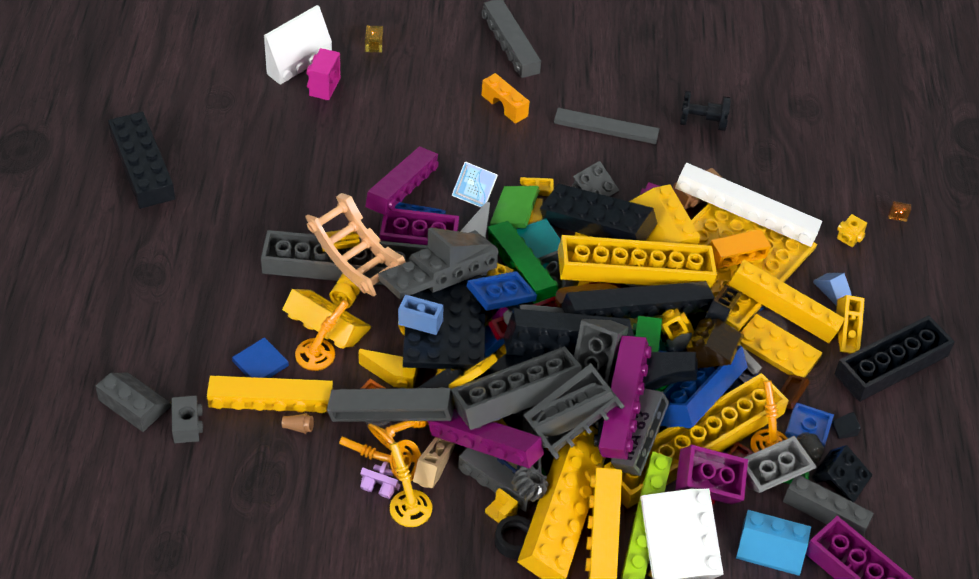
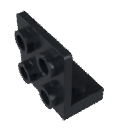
(844, 471)

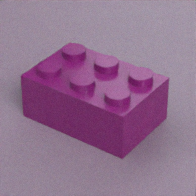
(712, 470)

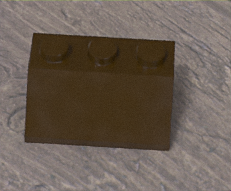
(714, 343)

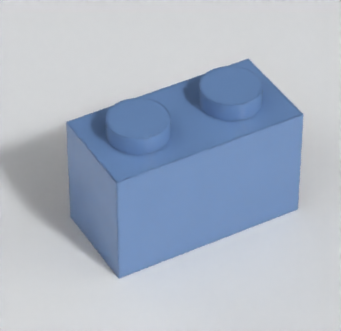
(420, 314)

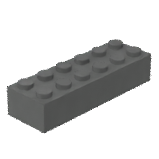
(514, 388)

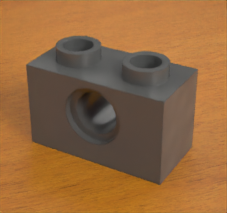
(189, 409)

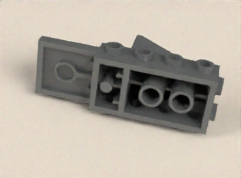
(446, 261)

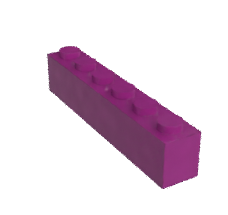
(401, 180)
(628, 387)
(491, 439)

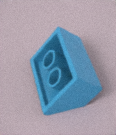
(773, 542)

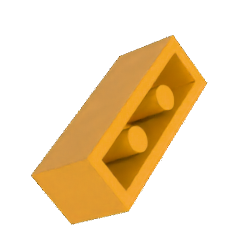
(739, 247)

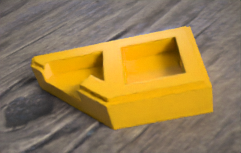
(545, 185)

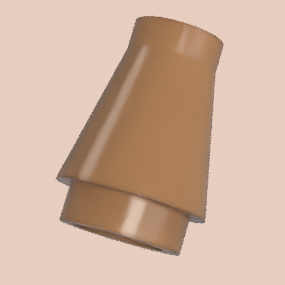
(301, 423)

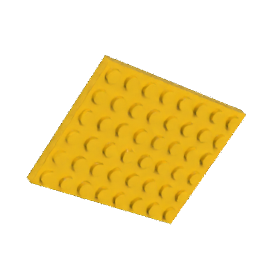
(781, 261)

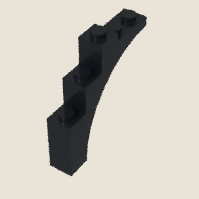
(663, 370)

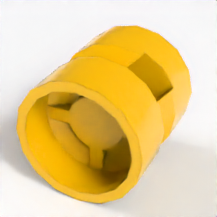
(344, 290)

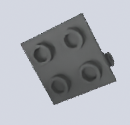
(595, 180)

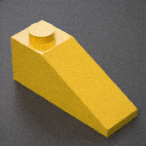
(851, 329)
(388, 368)

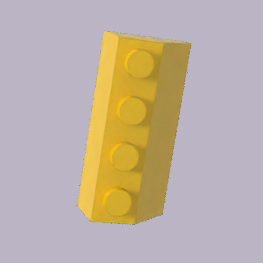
(313, 310)

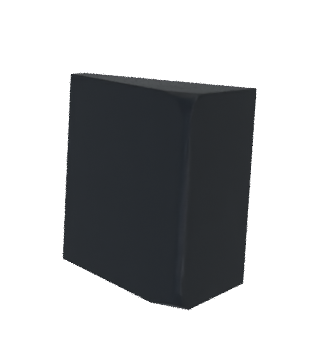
(846, 426)

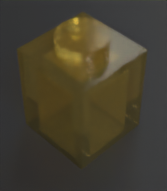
(374, 39)

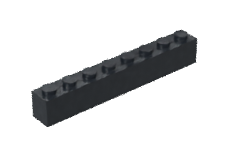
(640, 301)

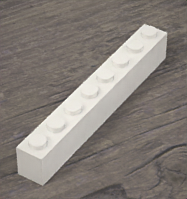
(748, 204)

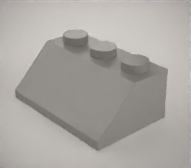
(777, 464)

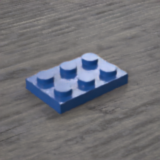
(501, 290)

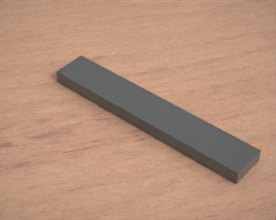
(606, 125)

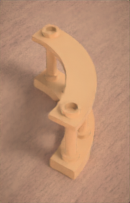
(369, 240)

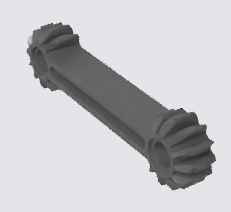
(529, 481)

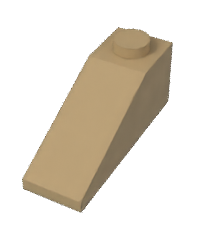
(433, 462)

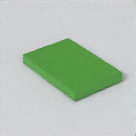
(515, 205)

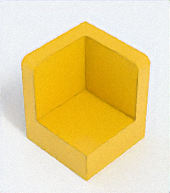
(502, 506)

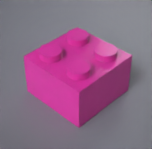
(324, 74)

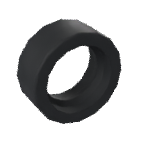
(505, 524)

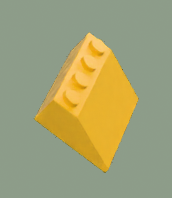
(672, 219)

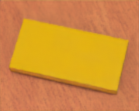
(779, 347)

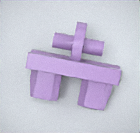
(388, 484)

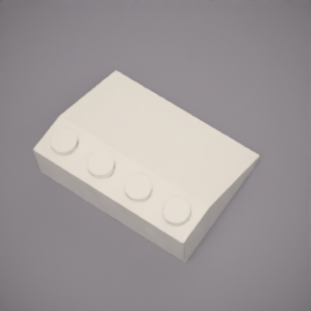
(294, 44)
(681, 535)

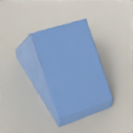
(833, 286)

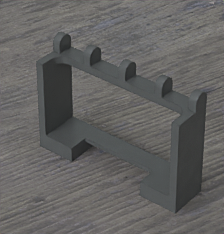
(584, 377)

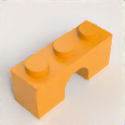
(515, 104)

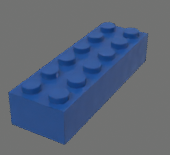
(694, 398)

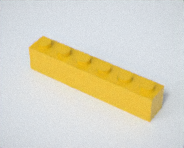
(786, 301)
(269, 394)
(604, 524)

